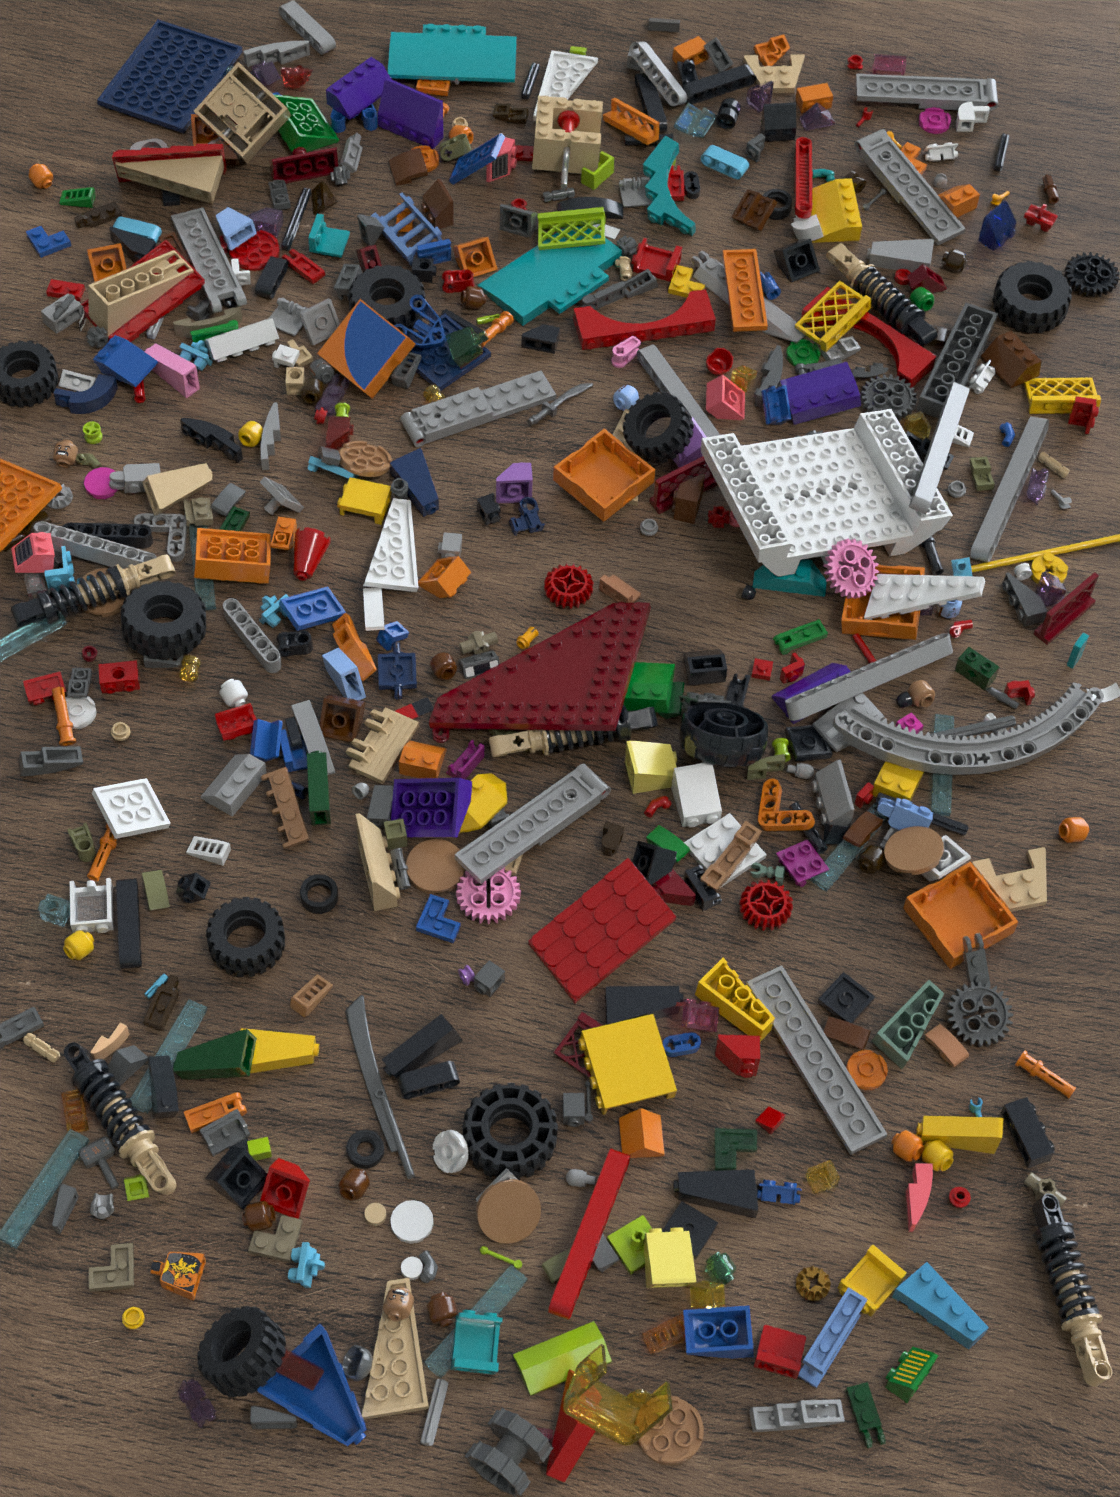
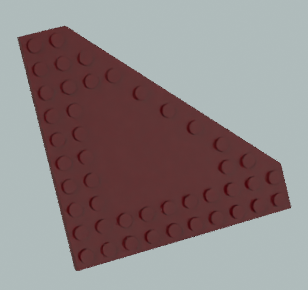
(558, 684)

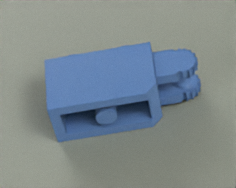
(904, 813)

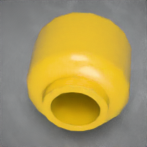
(250, 434)
(78, 945)
(938, 1155)

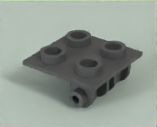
(694, 698)

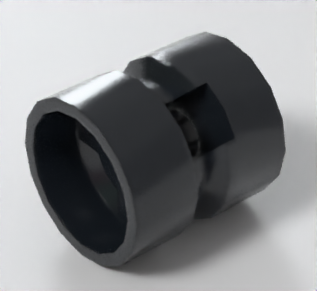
(728, 113)

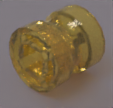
(433, 394)
(189, 669)

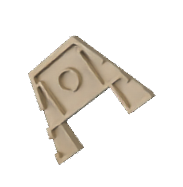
(784, 77)
(1020, 888)

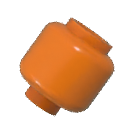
(459, 129)
(40, 176)
(1073, 829)
(907, 1146)

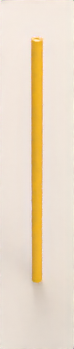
(1055, 551)

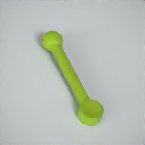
(517, 1264)

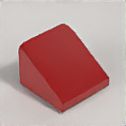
(770, 1119)

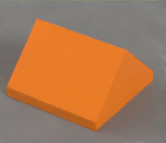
(641, 1134)

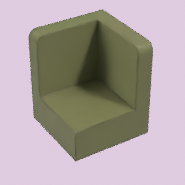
(395, 834)

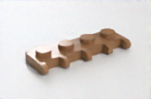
(287, 807)

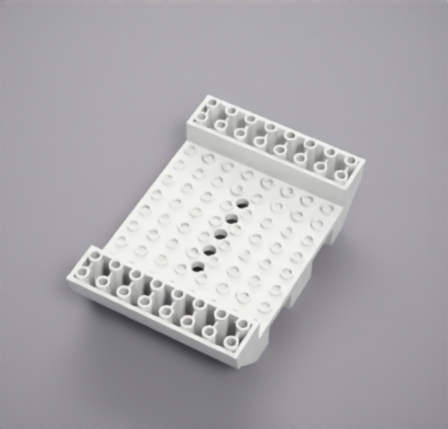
(868, 466)

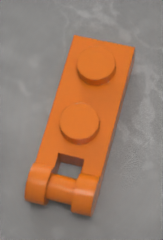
(212, 1111)

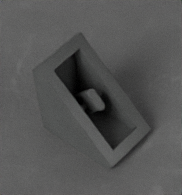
(369, 228)
(126, 1063)

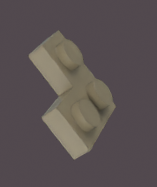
(279, 1245)
(119, 1274)

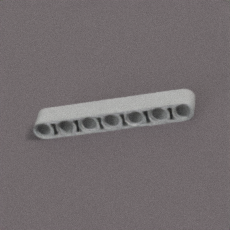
(93, 547)

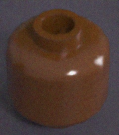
(473, 297)
(443, 666)
(354, 1184)
(259, 1216)
(442, 1309)

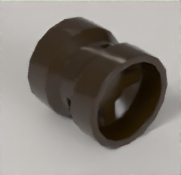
(858, 182)

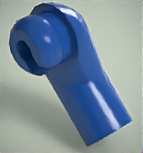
(1009, 432)

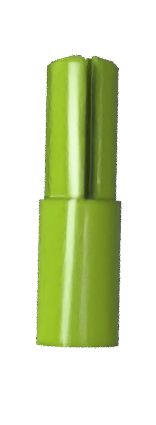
(486, 319)

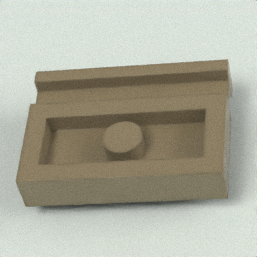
(198, 511)

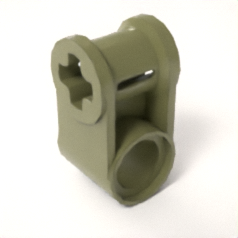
(456, 146)
(81, 840)

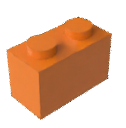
(691, 50)
(809, 95)

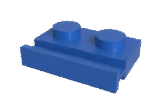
(438, 250)

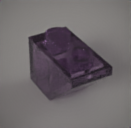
(265, 73)

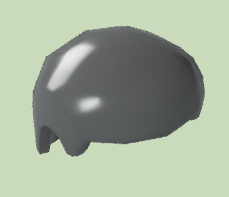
(357, 1363)

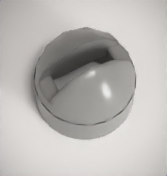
(940, 180)
(360, 790)

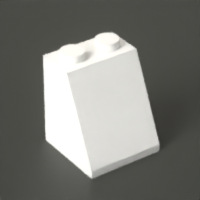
(696, 794)

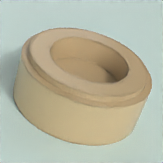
(375, 1214)

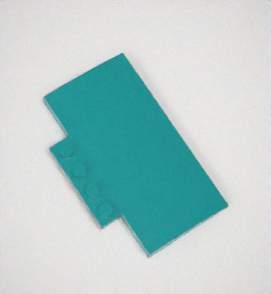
(452, 53)
(550, 277)

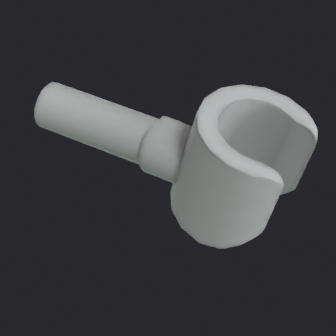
(1063, 502)

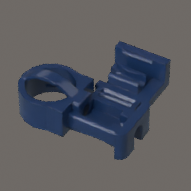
(528, 518)

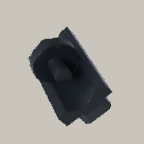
(687, 71)

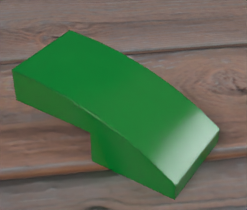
(666, 839)

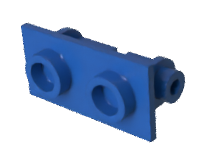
(770, 1190)

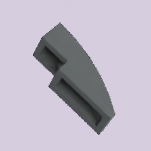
(49, 760)

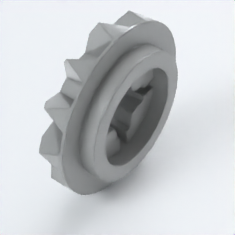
(63, 500)

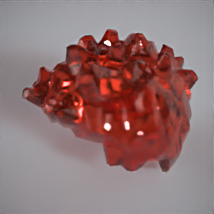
(295, 76)

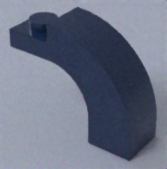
(89, 400)

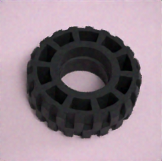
(389, 283)
(1028, 314)
(169, 638)
(515, 1103)

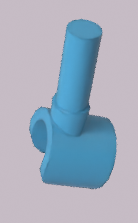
(976, 1108)

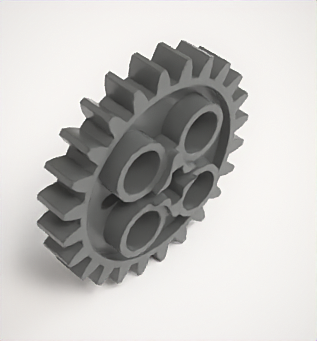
(888, 394)
(985, 1031)

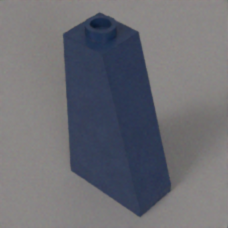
(415, 472)

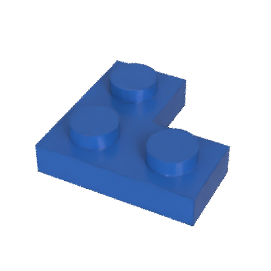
(47, 244)
(433, 921)

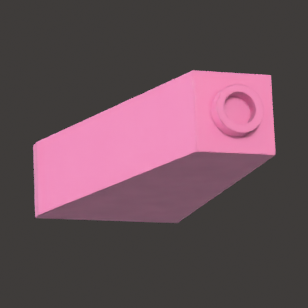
(175, 370)

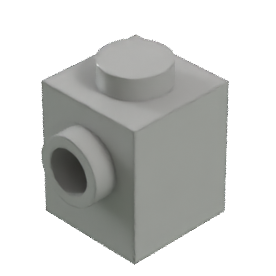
(451, 545)

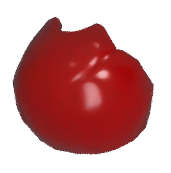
(719, 361)

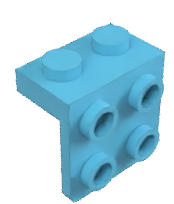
(63, 575)

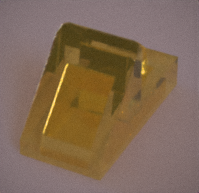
(742, 377)

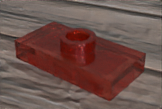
(300, 1370)

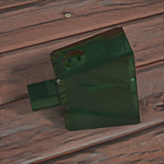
(466, 345)

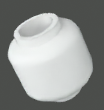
(233, 693)

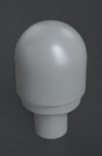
(801, 770)
(579, 1178)

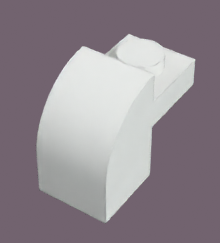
(969, 115)
(807, 228)

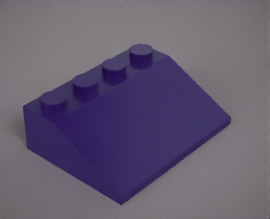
(411, 114)
(822, 393)
(431, 805)

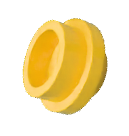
(133, 1318)

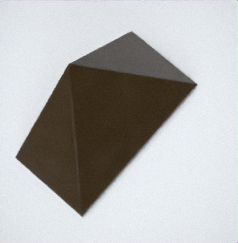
(322, 198)

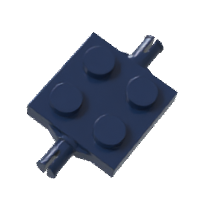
(397, 671)

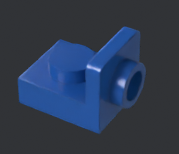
(391, 633)

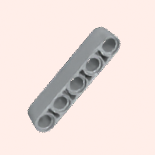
(307, 27)
(664, 75)
(245, 627)

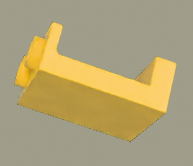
(365, 498)
(874, 1279)

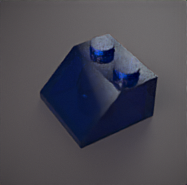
(998, 226)

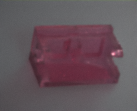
(889, 63)

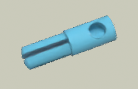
(164, 978)

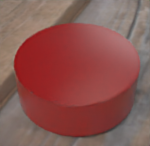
(901, 276)

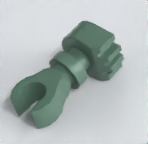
(778, 873)

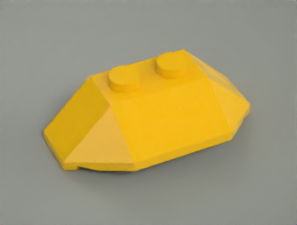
(487, 800)

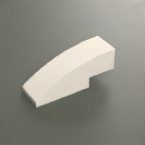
(373, 609)

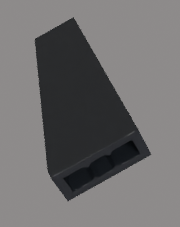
(638, 1001)
(422, 1047)
(721, 1190)

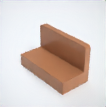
(618, 589)

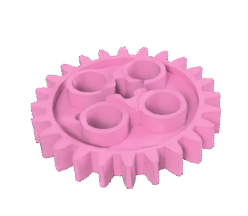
(851, 568)
(507, 893)

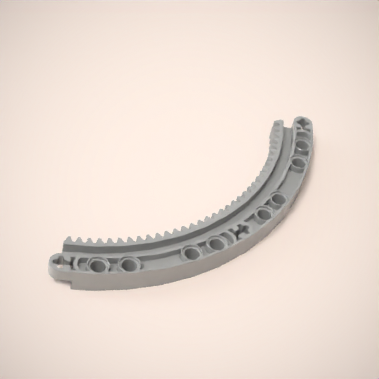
(971, 754)

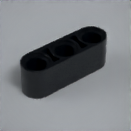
(271, 277)
(428, 1080)

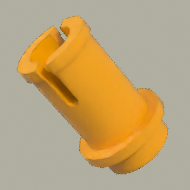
(525, 640)

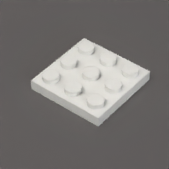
(131, 808)
(712, 841)

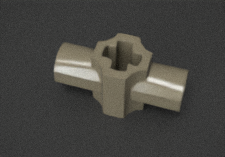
(478, 642)
(1038, 1185)

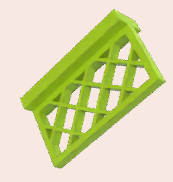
(571, 219)

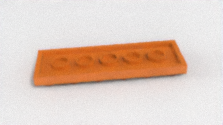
(744, 290)

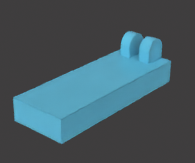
(315, 462)

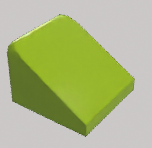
(578, 50)
(259, 1148)
(136, 1187)

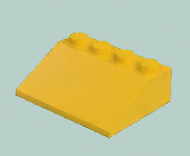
(837, 211)

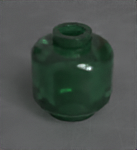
(720, 1268)

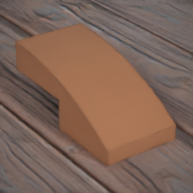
(948, 1046)

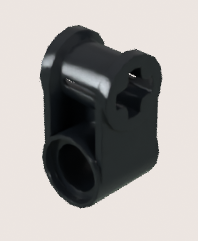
(294, 643)

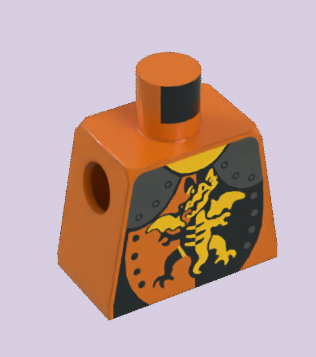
(180, 1273)

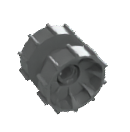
(517, 1441)

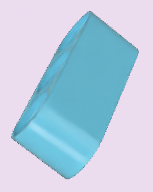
(724, 162)
(138, 228)

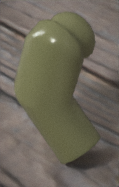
(88, 459)

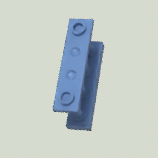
(400, 243)
(832, 1337)

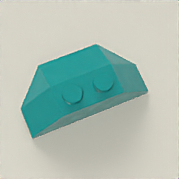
(806, 580)

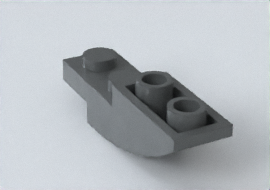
(771, 374)

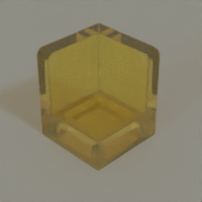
(917, 425)
(822, 1177)
(707, 1295)

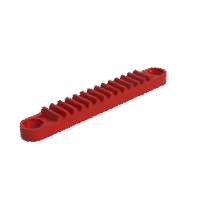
(803, 178)

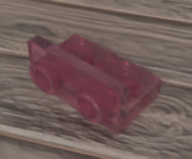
(699, 1016)

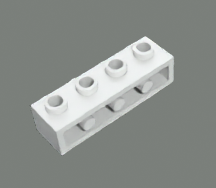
(240, 339)

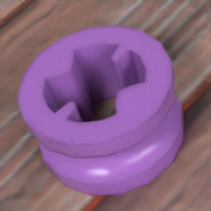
(466, 975)

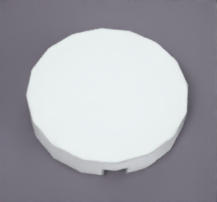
(81, 711)
(450, 1151)
(412, 1221)

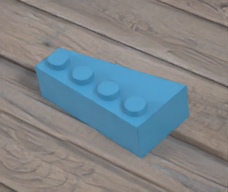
(941, 1306)

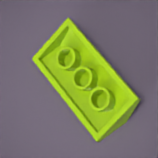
(550, 1361)

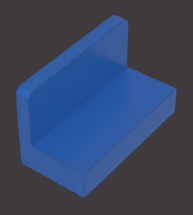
(266, 739)
(295, 759)

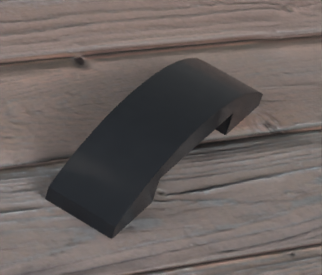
(612, 208)

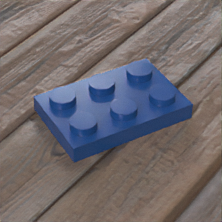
(312, 608)

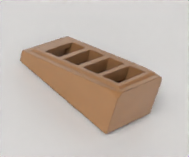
(303, 1005)

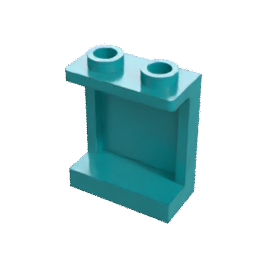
(476, 1342)

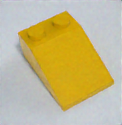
(897, 781)

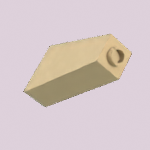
(173, 486)

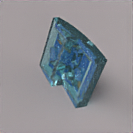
(694, 121)

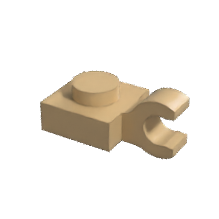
(304, 357)

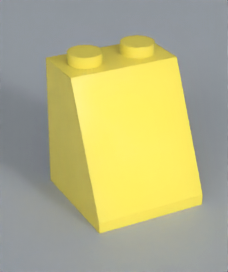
(649, 765)
(668, 1258)

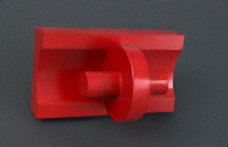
(1040, 216)

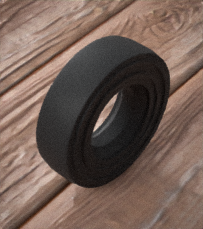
(365, 1161)

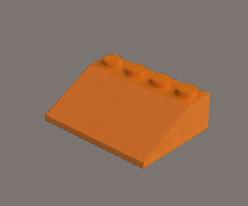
(232, 555)

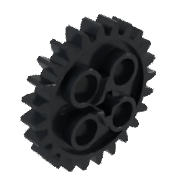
(1091, 274)

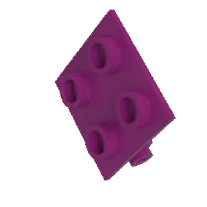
(802, 862)

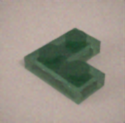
(729, 1142)

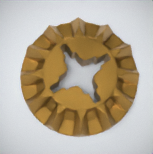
(816, 1292)

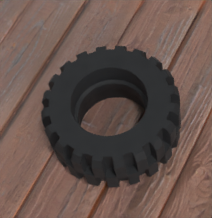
(30, 389)
(671, 440)
(251, 959)
(255, 1365)

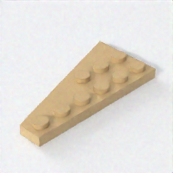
(397, 1369)

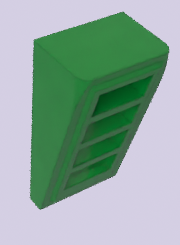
(83, 197)

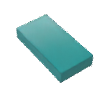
(1077, 650)

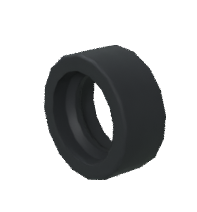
(781, 196)
(319, 880)

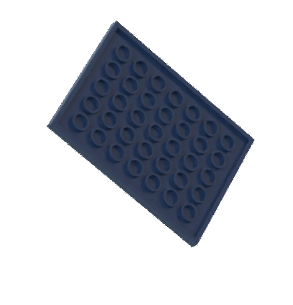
(169, 75)

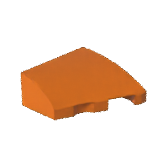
(772, 51)

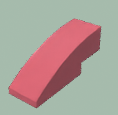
(918, 1193)

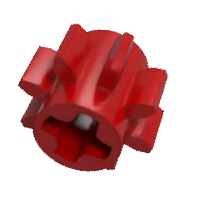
(718, 517)

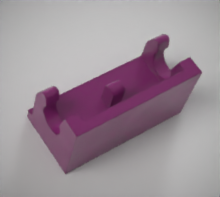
(467, 761)

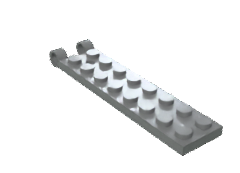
(208, 258)

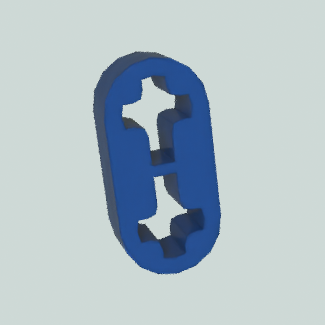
(681, 1044)

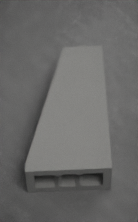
(901, 254)

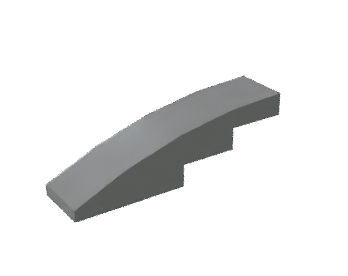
(282, 52)
(270, 433)
(311, 731)
(796, 1415)

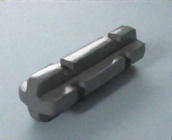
(558, 194)

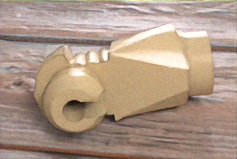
(625, 269)

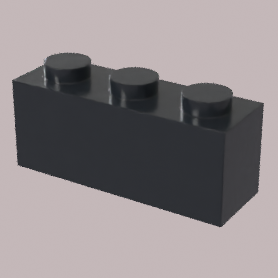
(1028, 1132)

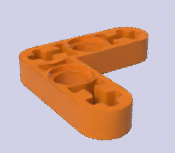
(777, 816)

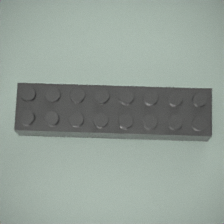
(957, 357)

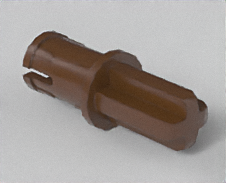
(1050, 189)

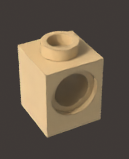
(294, 380)

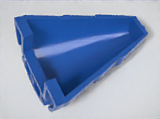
(331, 1404)

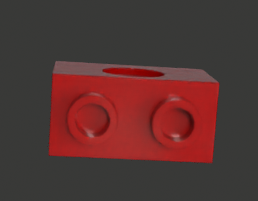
(127, 671)

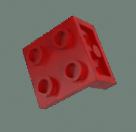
(780, 1351)

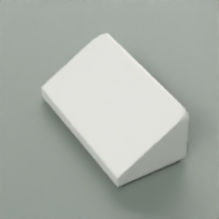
(76, 381)

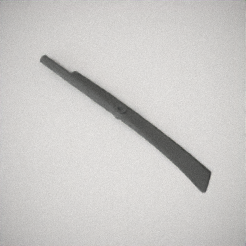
(361, 1039)

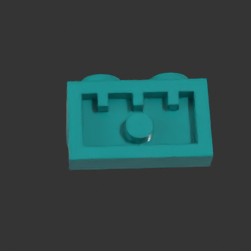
(326, 239)

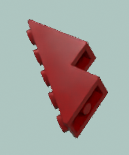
(568, 1441)

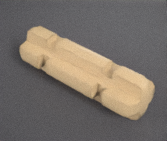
(1053, 464)
(41, 1047)

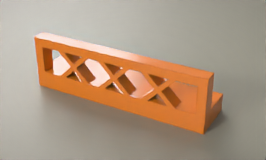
(632, 125)

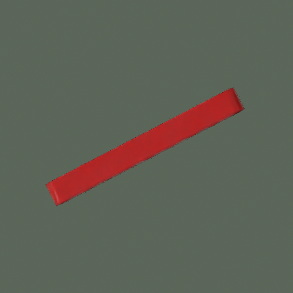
(589, 1234)

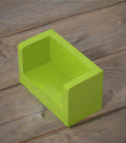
(604, 170)

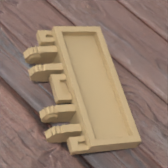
(381, 748)

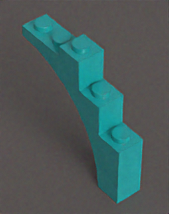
(663, 207)

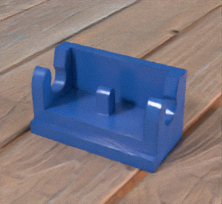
(776, 405)

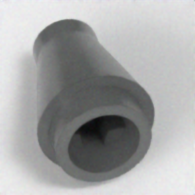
(400, 488)

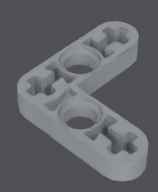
(169, 526)

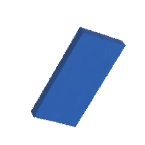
(477, 158)

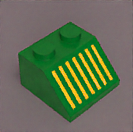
(910, 1373)

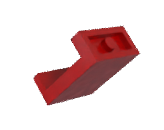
(659, 261)

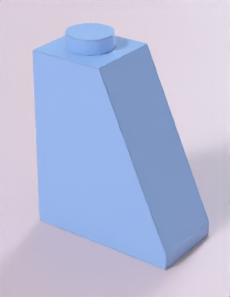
(235, 227)
(344, 674)

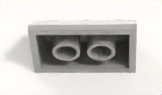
(235, 783)
(833, 795)

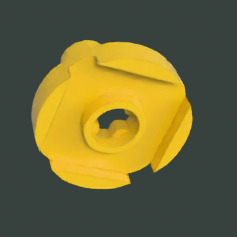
(1051, 562)

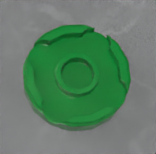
(803, 352)

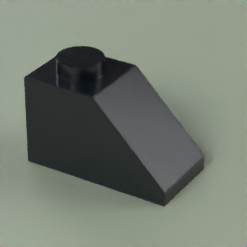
(542, 338)

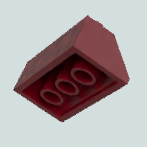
(304, 165)

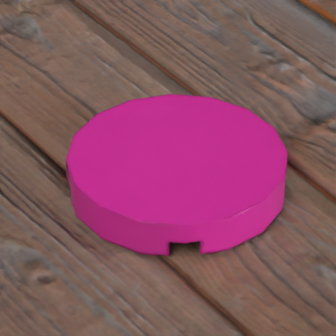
(934, 120)
(97, 483)

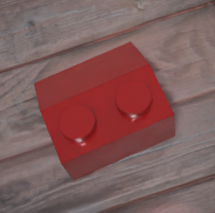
(739, 1053)

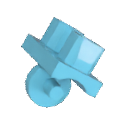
(196, 352)
(962, 567)
(269, 615)
(308, 1265)

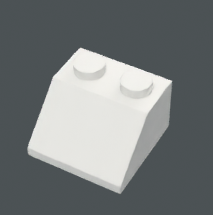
(951, 859)

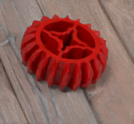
(558, 581)
(773, 897)

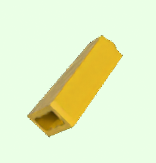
(282, 1050)
(964, 1133)

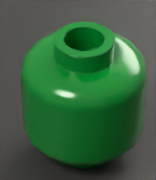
(922, 298)

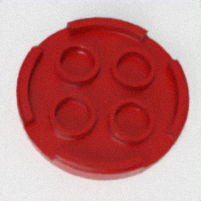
(256, 251)

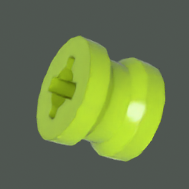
(92, 432)

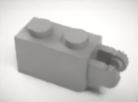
(132, 477)

